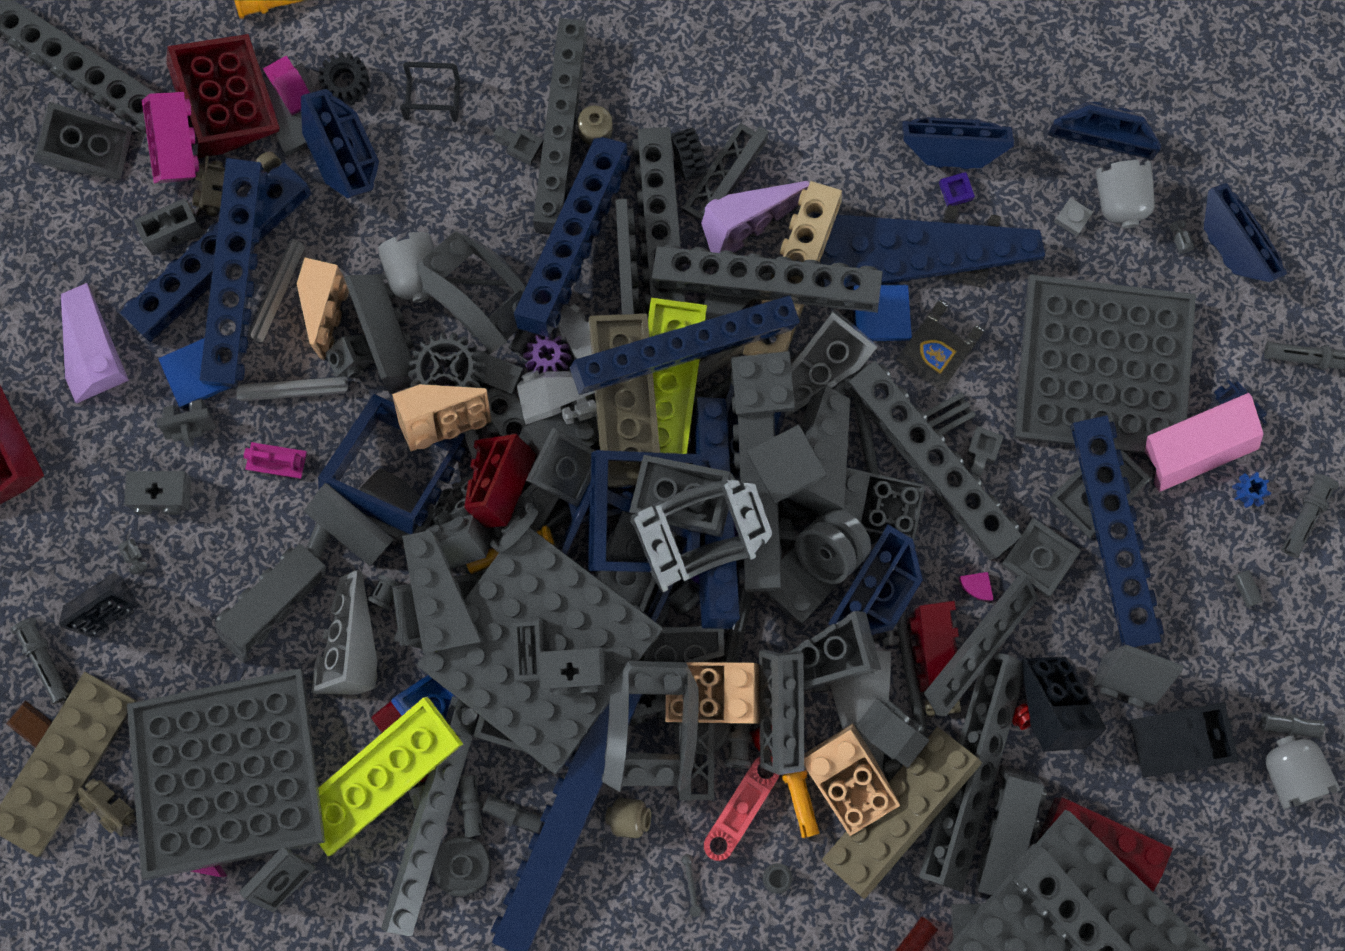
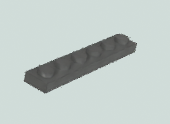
(981, 646)

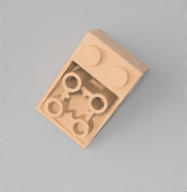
(321, 294)
(439, 412)
(725, 693)
(850, 779)

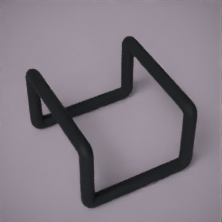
(405, 108)

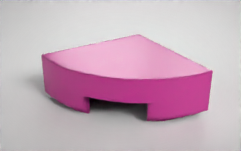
(977, 586)

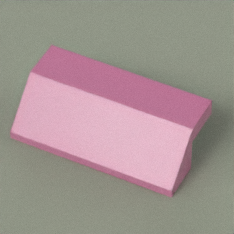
(1204, 442)

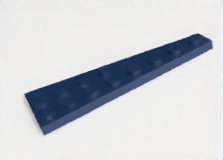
(925, 248)

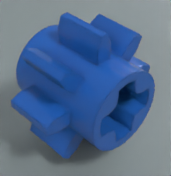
(1244, 494)

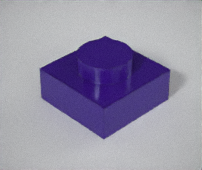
(956, 189)

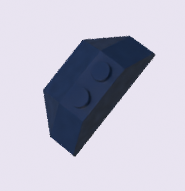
(1107, 129)
(956, 141)
(338, 144)
(1240, 237)
(884, 583)

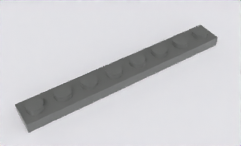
(429, 826)

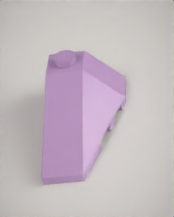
(741, 214)
(88, 349)

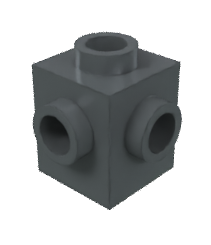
(350, 356)

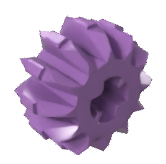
(553, 348)

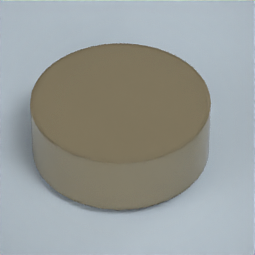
(269, 161)

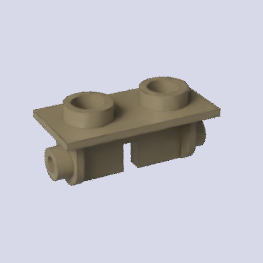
(205, 197)
(96, 801)

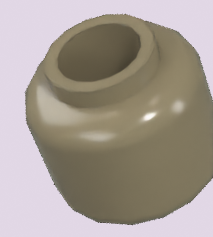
(594, 123)
(628, 818)

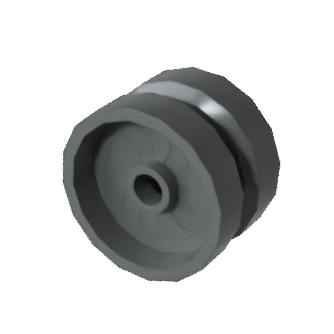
(833, 546)

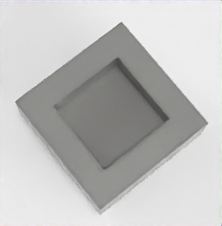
(1073, 216)

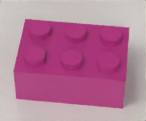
(170, 137)

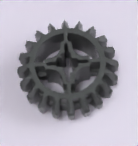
(454, 362)

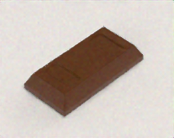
(29, 723)

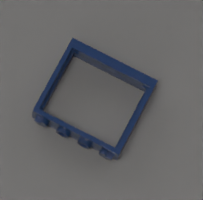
(384, 410)
(598, 507)
(659, 597)

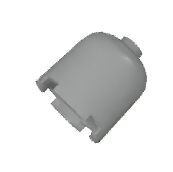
(1126, 192)
(400, 262)
(1299, 772)

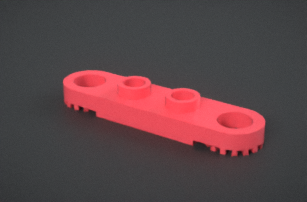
(740, 810)

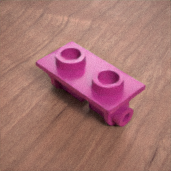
(275, 460)

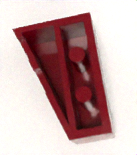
(498, 478)
(934, 639)

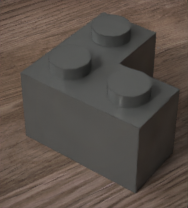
(893, 732)

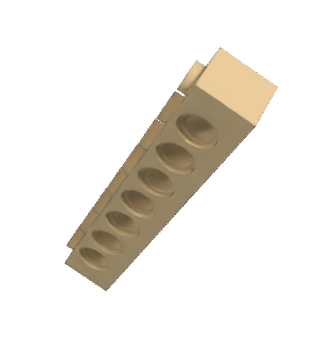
(818, 199)

